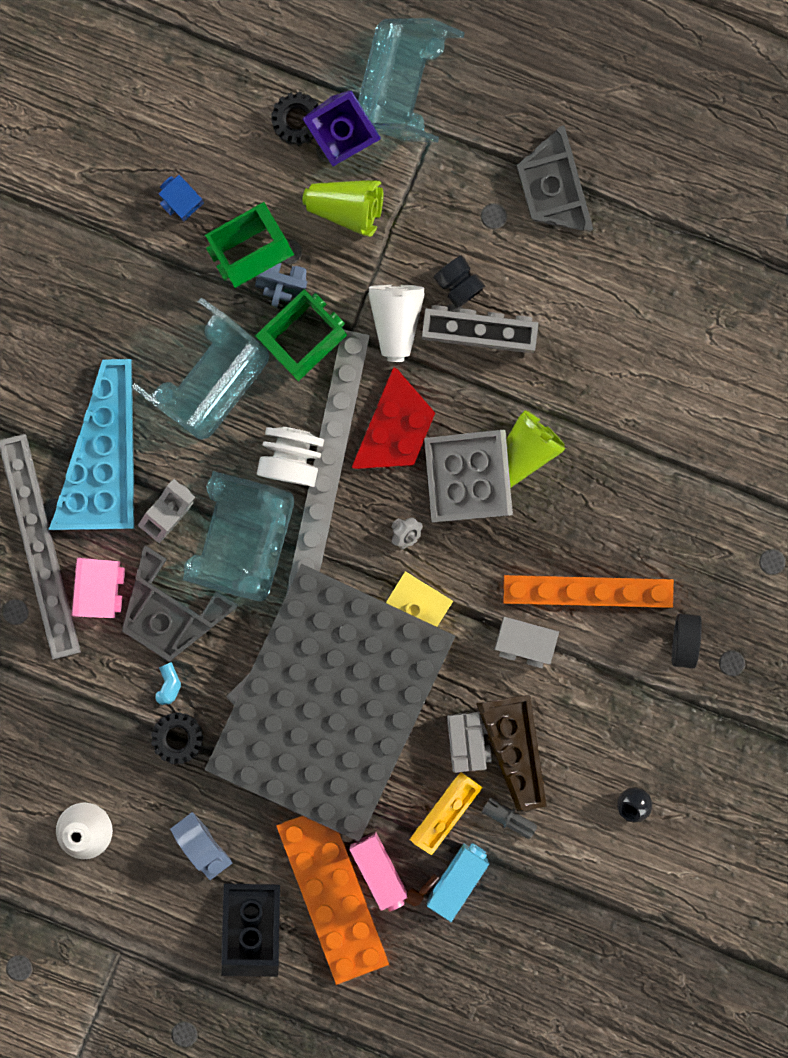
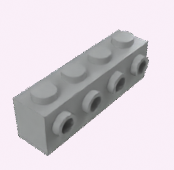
(479, 330)

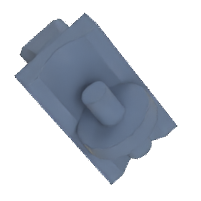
(280, 285)

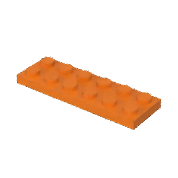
(333, 898)

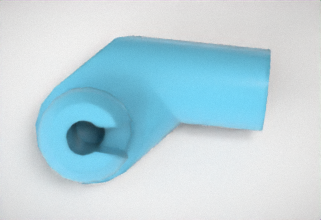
(170, 687)

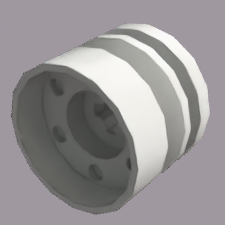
(290, 456)

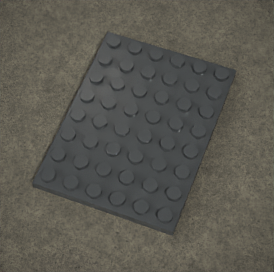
(330, 702)

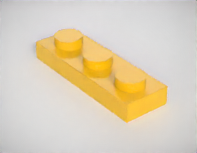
(445, 813)

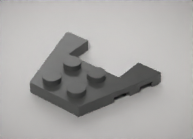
(163, 621)

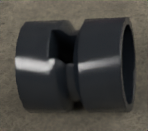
(457, 279)

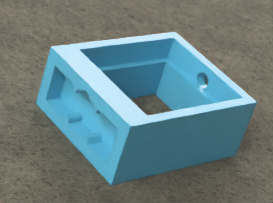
(458, 881)

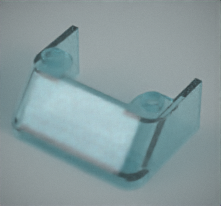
(396, 73)
(215, 380)

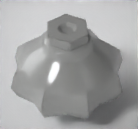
(406, 532)

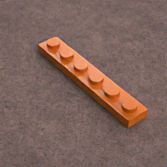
(588, 591)

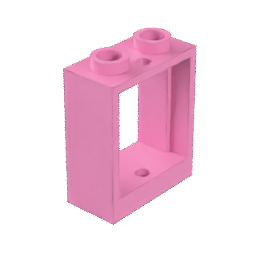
(379, 872)

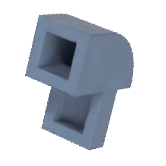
(200, 846)

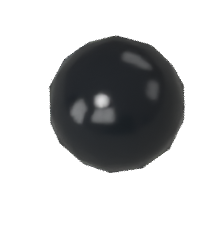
(634, 804)

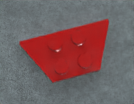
(396, 427)

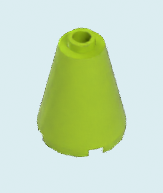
(346, 203)
(530, 447)

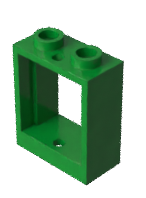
(241, 229)
(286, 318)

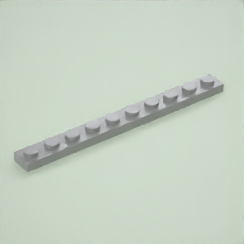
(335, 433)

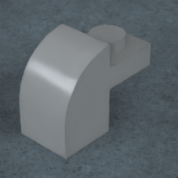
(167, 511)

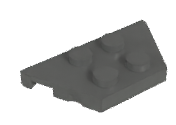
(553, 185)

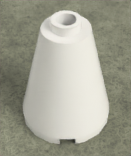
(396, 318)
(91, 823)

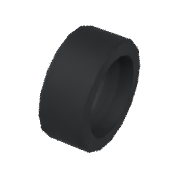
(686, 641)

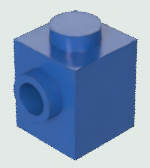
(179, 198)

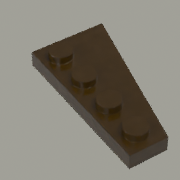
(515, 745)

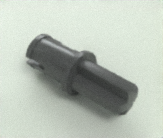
(509, 818)

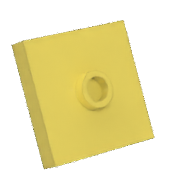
(419, 600)

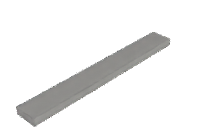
(39, 546)

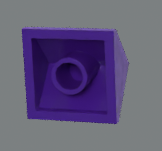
(341, 127)

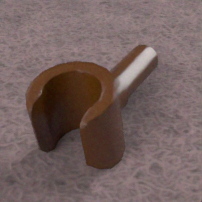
(414, 897)

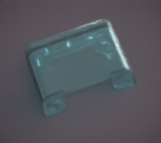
(242, 537)

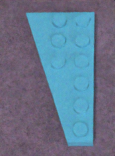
(101, 470)

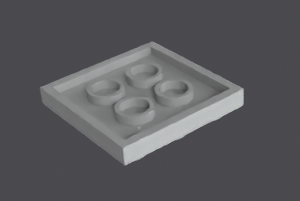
(468, 476)

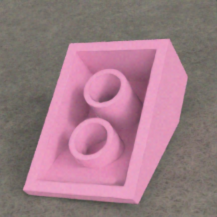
(97, 588)

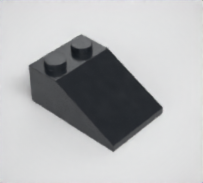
(250, 930)

